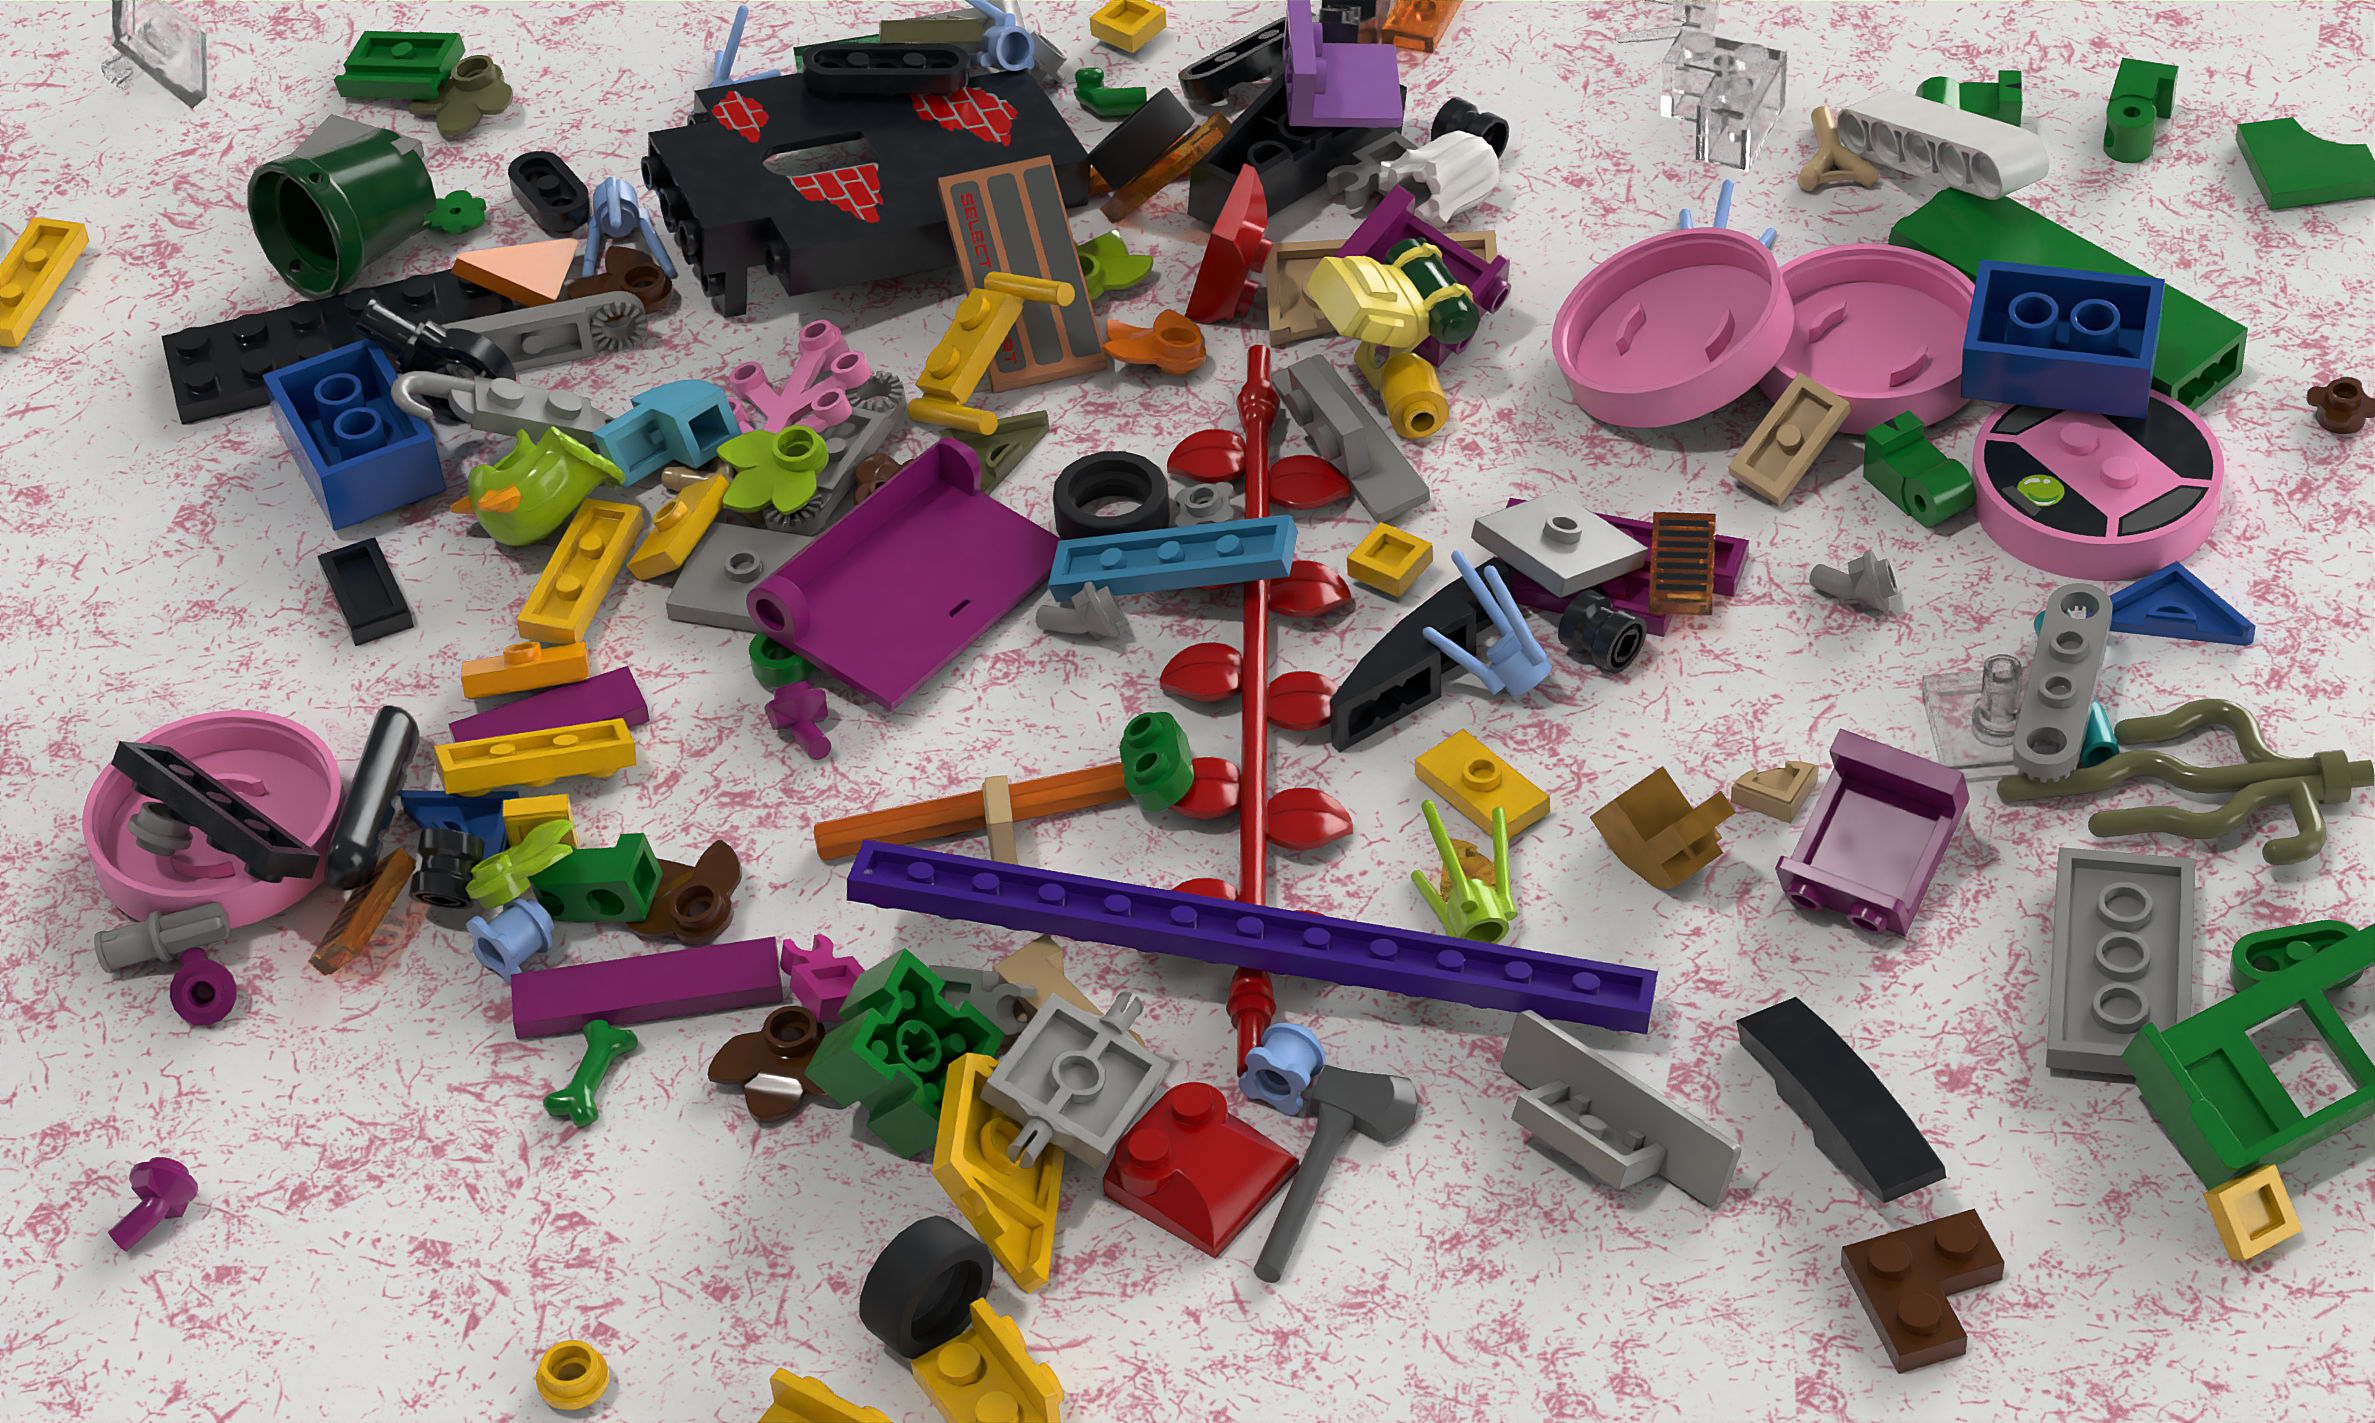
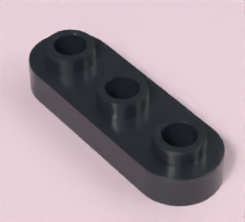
(1239, 62)
(885, 68)

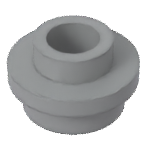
(158, 830)

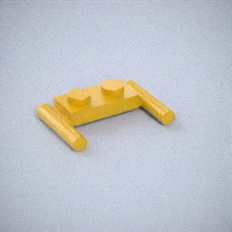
(970, 346)

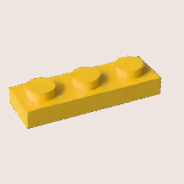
(35, 272)
(580, 572)
(535, 757)

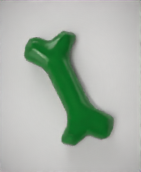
(578, 1097)

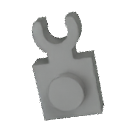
(1362, 176)
(985, 994)

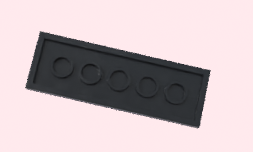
(224, 363)

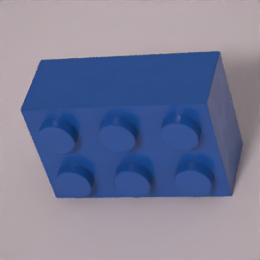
(2062, 338)
(351, 436)

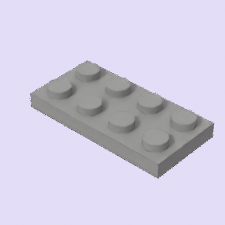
(2117, 954)

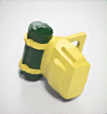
(1393, 301)

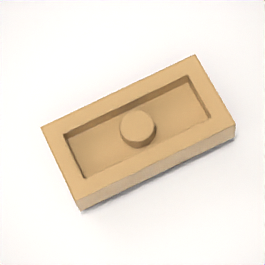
(1789, 439)

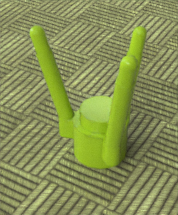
(1473, 908)

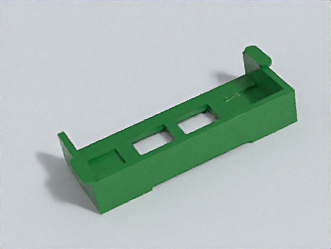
(2222, 1094)

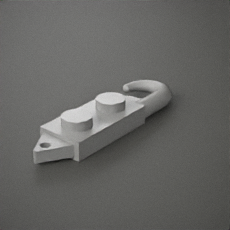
(502, 405)

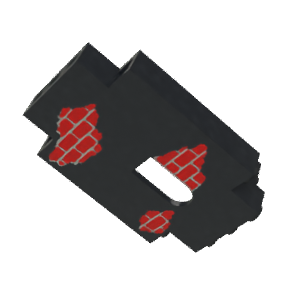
(848, 220)

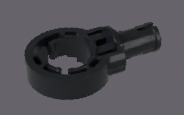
(432, 348)

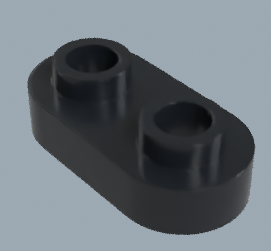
(550, 191)

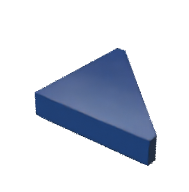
(2179, 607)
(472, 815)

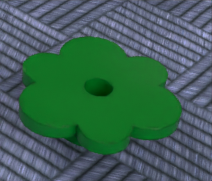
(457, 213)

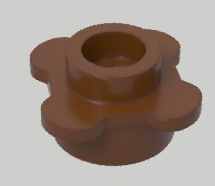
(2341, 405)

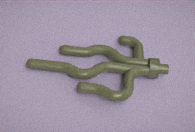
(2261, 783)

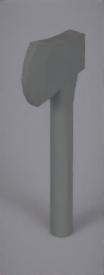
(1343, 1099)

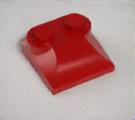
(1233, 254)
(1196, 1168)

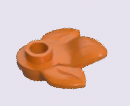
(1170, 344)

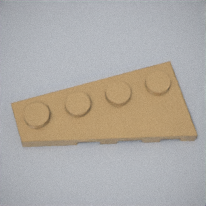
(1290, 265)

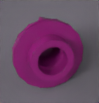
(798, 709)
(202, 989)
(164, 1192)

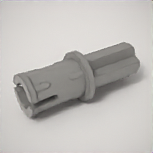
(161, 936)

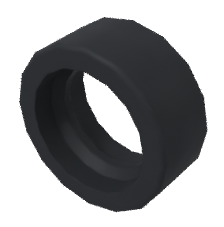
(1140, 139)
(1110, 475)
(924, 1286)

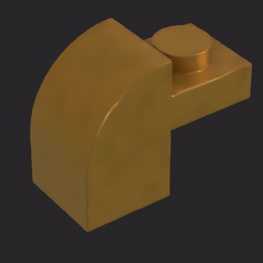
(1660, 832)

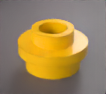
(568, 1361)

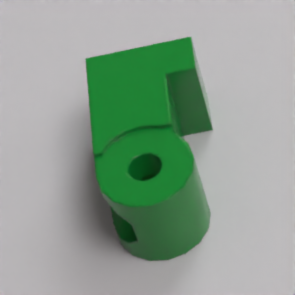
(2138, 97)
(1992, 100)
(1915, 471)
(601, 883)

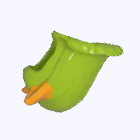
(535, 487)

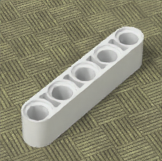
(1943, 144)

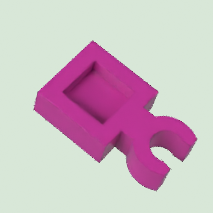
(820, 978)

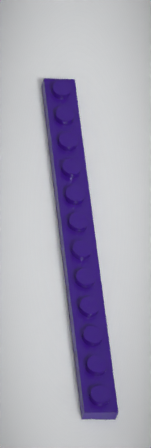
(1253, 936)

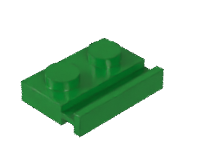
(399, 65)

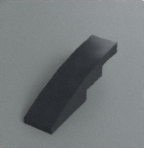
(1404, 666)
(1843, 1099)

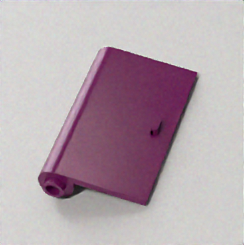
(905, 578)

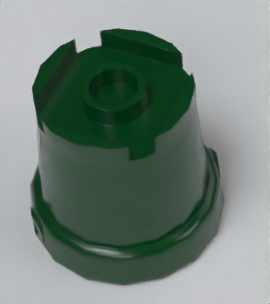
(338, 210)

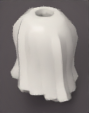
(1444, 176)

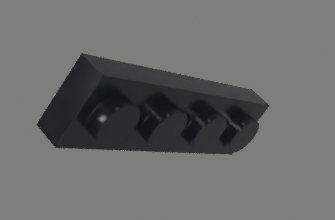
(215, 810)

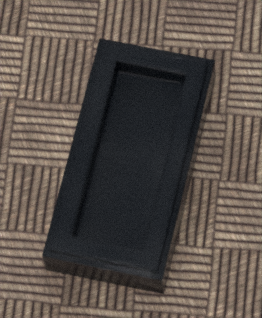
(365, 591)

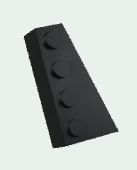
(1286, 157)

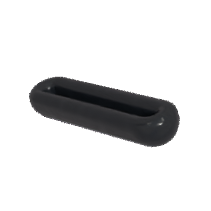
(371, 799)

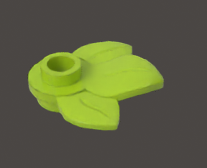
(1108, 267)
(774, 469)
(506, 873)

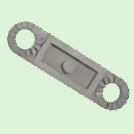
(558, 330)
(847, 447)
(2062, 682)

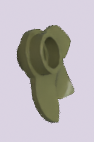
(473, 90)

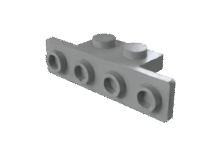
(1350, 438)
(1610, 1117)

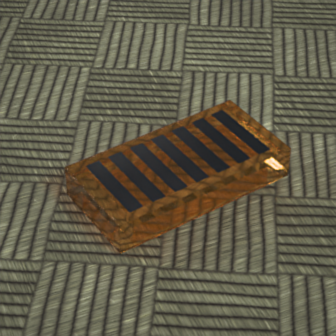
(1682, 563)
(363, 913)

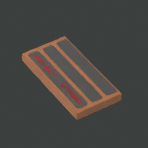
(1017, 224)

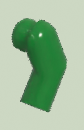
(1103, 99)

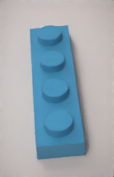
(1176, 557)

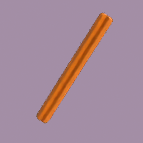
(967, 811)

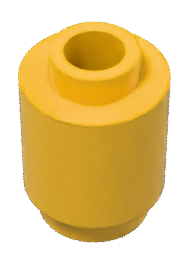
(1412, 396)

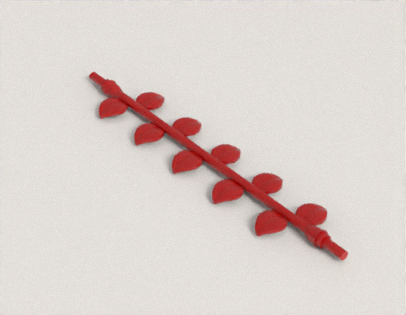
(1294, 701)

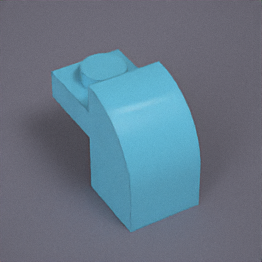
(668, 423)

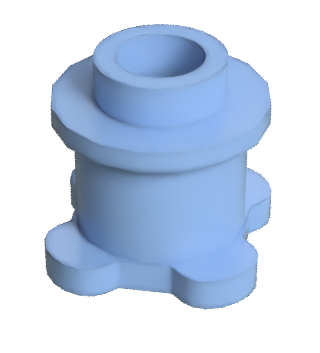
(511, 936)
(1282, 1066)

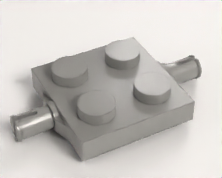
(1075, 1080)

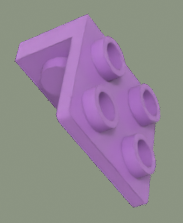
(1337, 80)

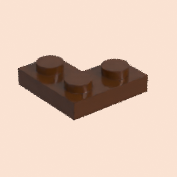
(1906, 1281)

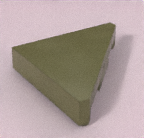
(930, 30)
(1005, 447)

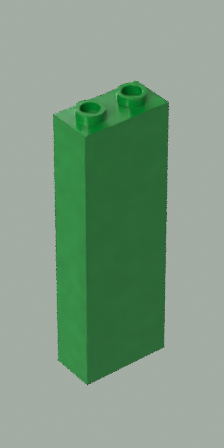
(2196, 344)

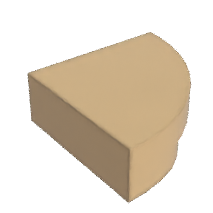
(1776, 791)
(999, 819)

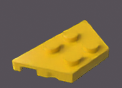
(1003, 1202)

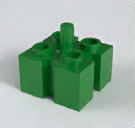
(899, 1050)

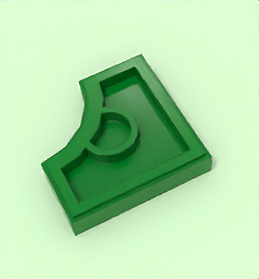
(2302, 168)

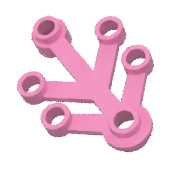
(821, 350)

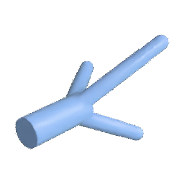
(725, 60)

